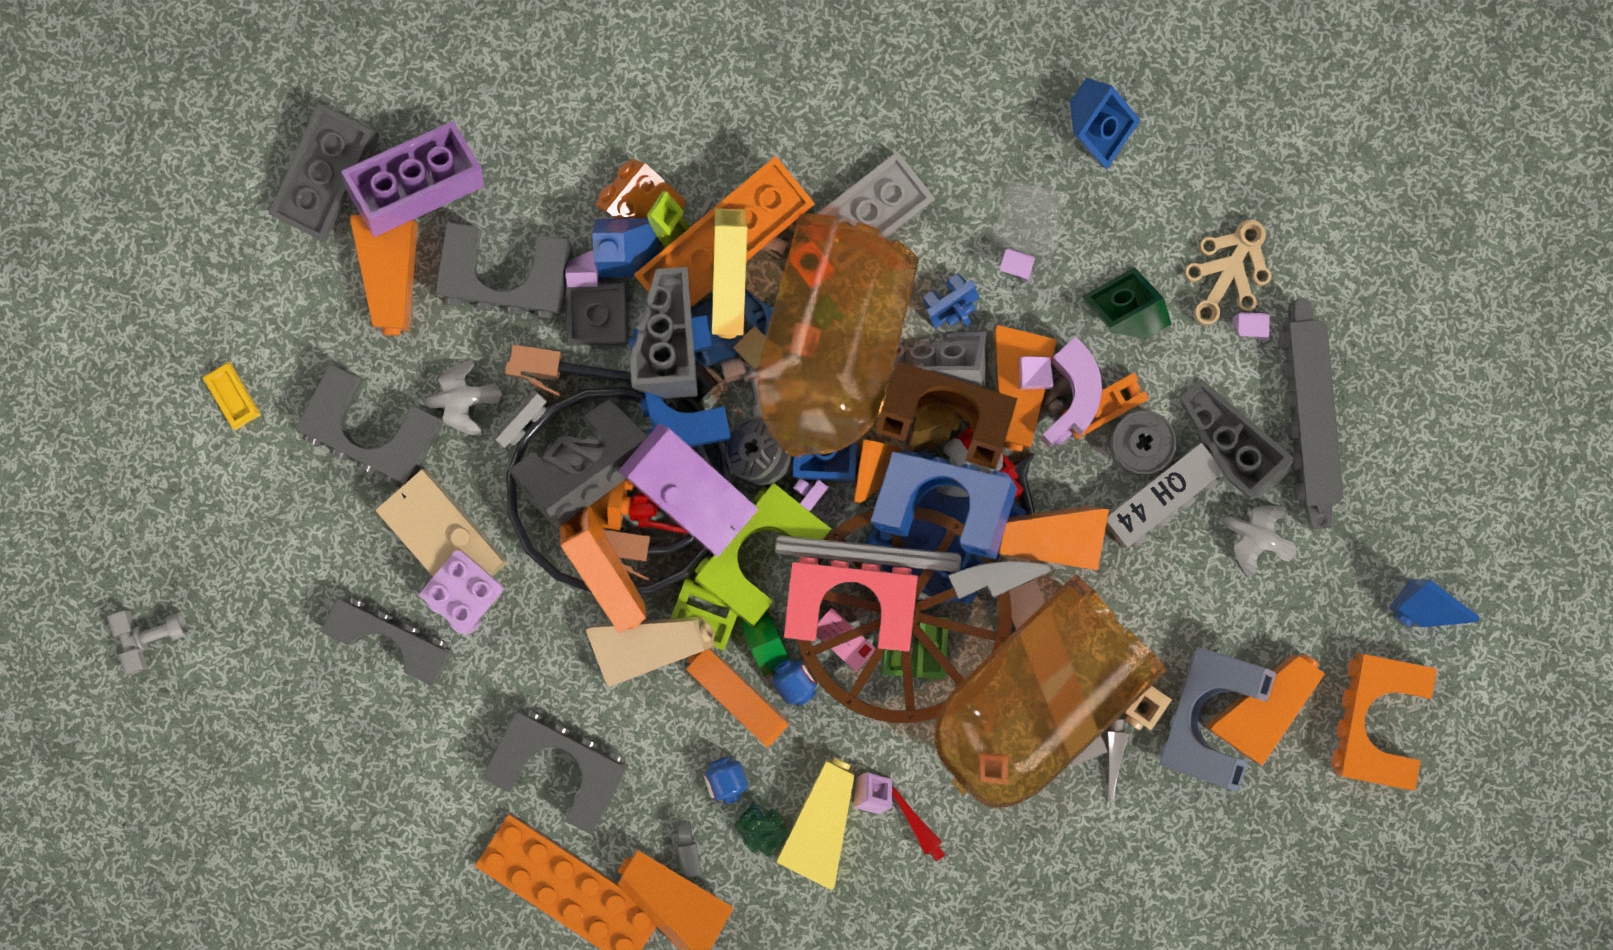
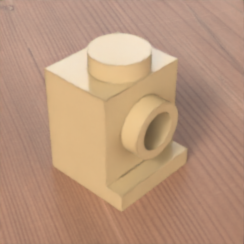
(1156, 702)

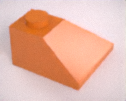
(872, 468)

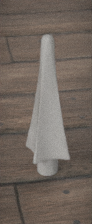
(1115, 744)

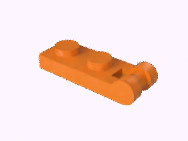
(1113, 404)

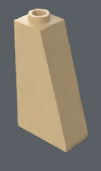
(647, 645)

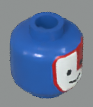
(794, 682)
(725, 780)

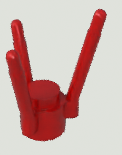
(643, 509)

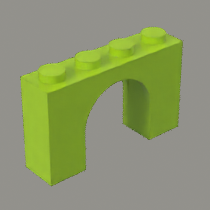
(722, 574)

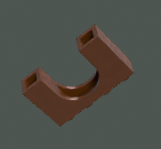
(918, 389)

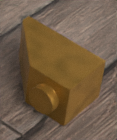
(933, 428)

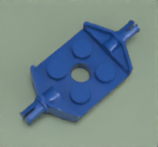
(754, 315)

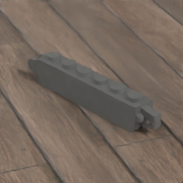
(1312, 414)

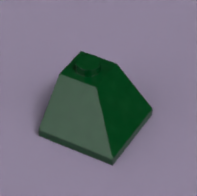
(1129, 305)

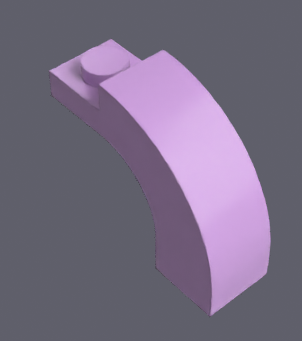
(1084, 378)

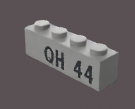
(1162, 496)

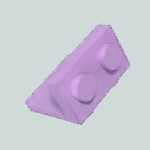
(461, 592)

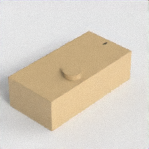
(436, 525)

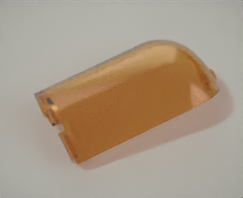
(833, 334)
(1042, 698)

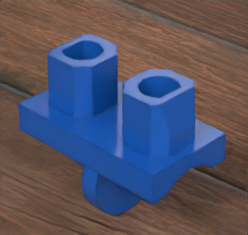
(954, 306)

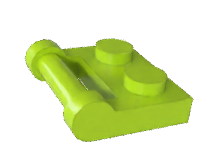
(721, 626)

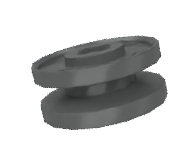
(1159, 448)
(755, 453)

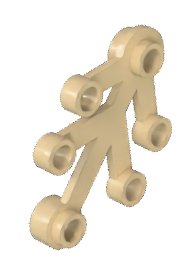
(1231, 268)

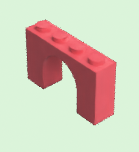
(812, 581)

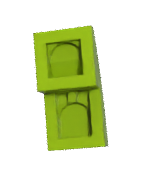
(666, 219)

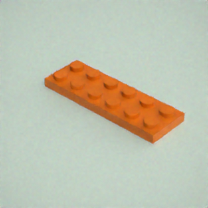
(771, 204)
(564, 887)

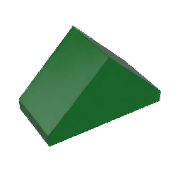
(765, 643)

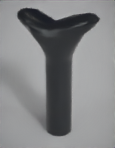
(1021, 469)

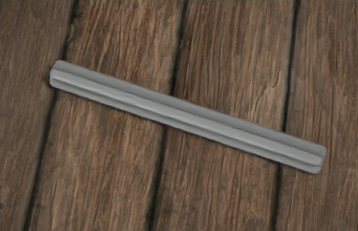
(868, 553)

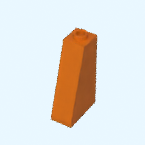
(387, 273)
(1008, 348)
(1057, 536)
(602, 570)
(737, 696)
(1258, 725)
(674, 904)

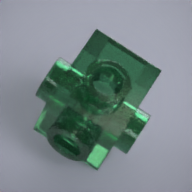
(761, 829)

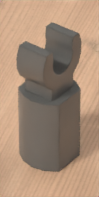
(687, 851)

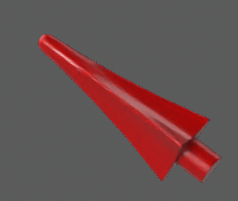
(926, 837)

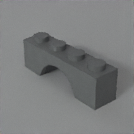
(422, 656)

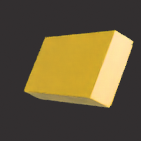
(231, 395)

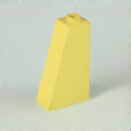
(729, 272)
(819, 828)

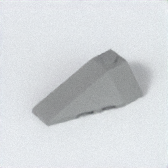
(959, 357)

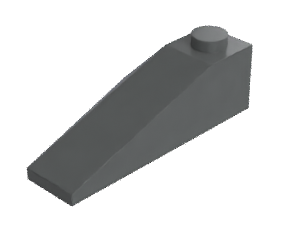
(664, 345)
(1239, 447)

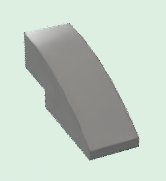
(996, 576)

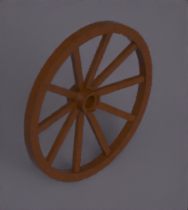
(911, 714)

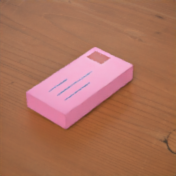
(853, 652)

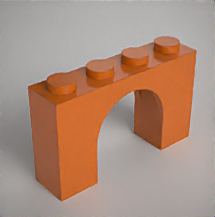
(1356, 754)

